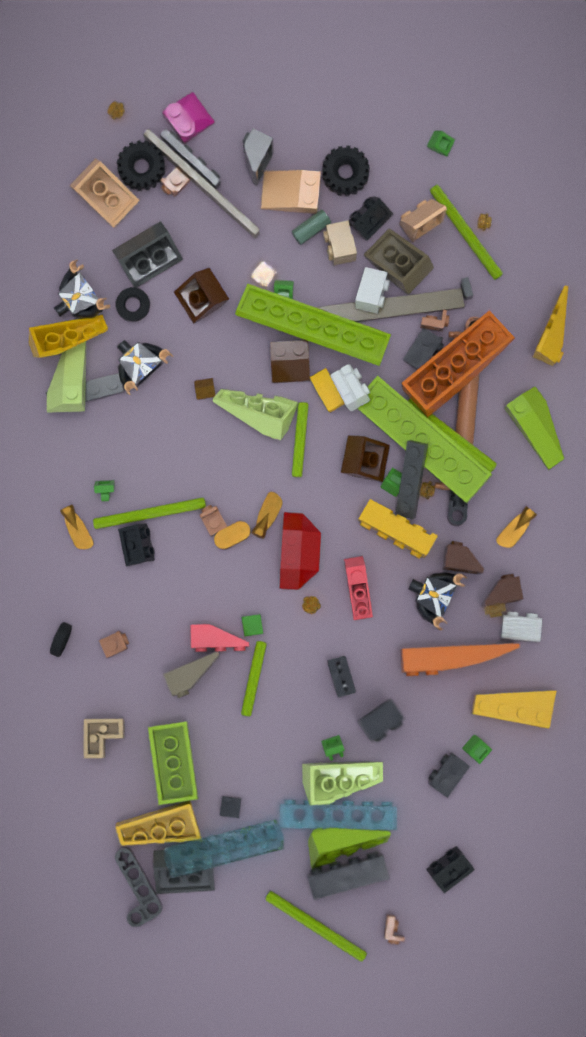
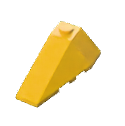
(61, 336)
(552, 339)

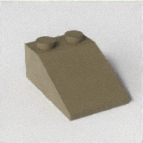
(400, 259)
(187, 676)

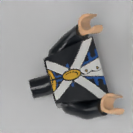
(78, 295)
(139, 363)
(435, 595)

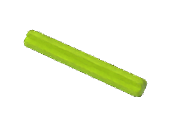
(300, 439)
(253, 678)

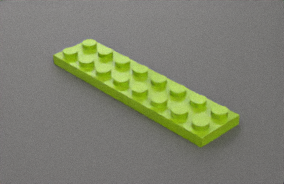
(313, 324)
(443, 456)

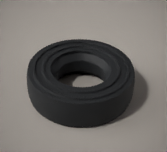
(136, 315)
(60, 639)

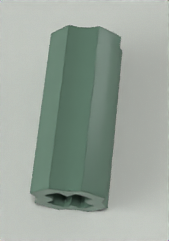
(311, 227)

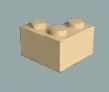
(341, 243)
(97, 731)

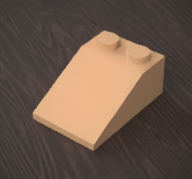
(291, 191)
(104, 192)
(423, 219)

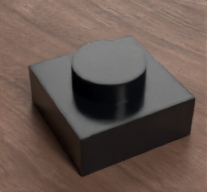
(230, 807)

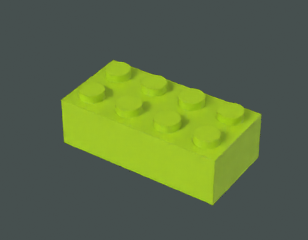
(173, 763)

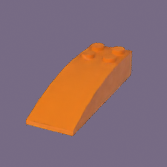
(457, 363)
(452, 657)

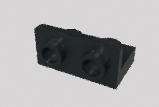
(370, 217)
(423, 348)
(136, 544)
(341, 676)
(448, 774)
(450, 869)

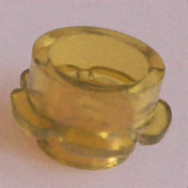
(116, 110)
(484, 221)
(427, 490)
(311, 604)

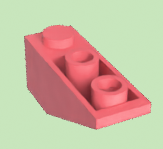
(358, 587)
(209, 636)

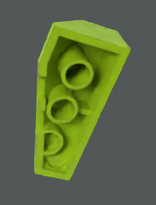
(535, 422)
(333, 842)

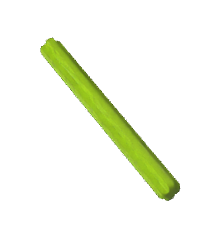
(466, 232)
(478, 455)
(149, 513)
(316, 926)

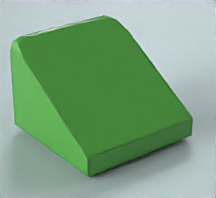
(440, 142)
(284, 288)
(392, 482)
(252, 625)
(477, 749)

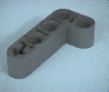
(144, 901)

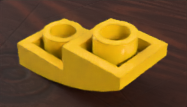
(327, 390)

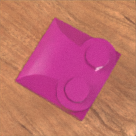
(188, 117)

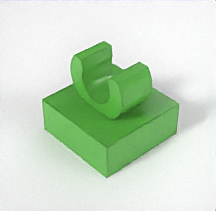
(104, 488)
(333, 746)

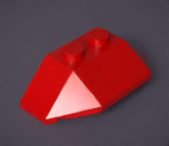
(299, 551)

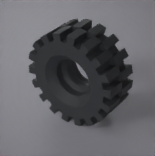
(136, 152)
(350, 157)

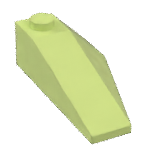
(69, 382)
(265, 415)
(336, 780)

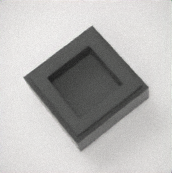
(466, 288)

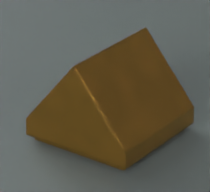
(204, 388)

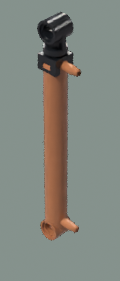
(465, 427)

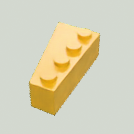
(397, 529)
(519, 707)
(164, 825)

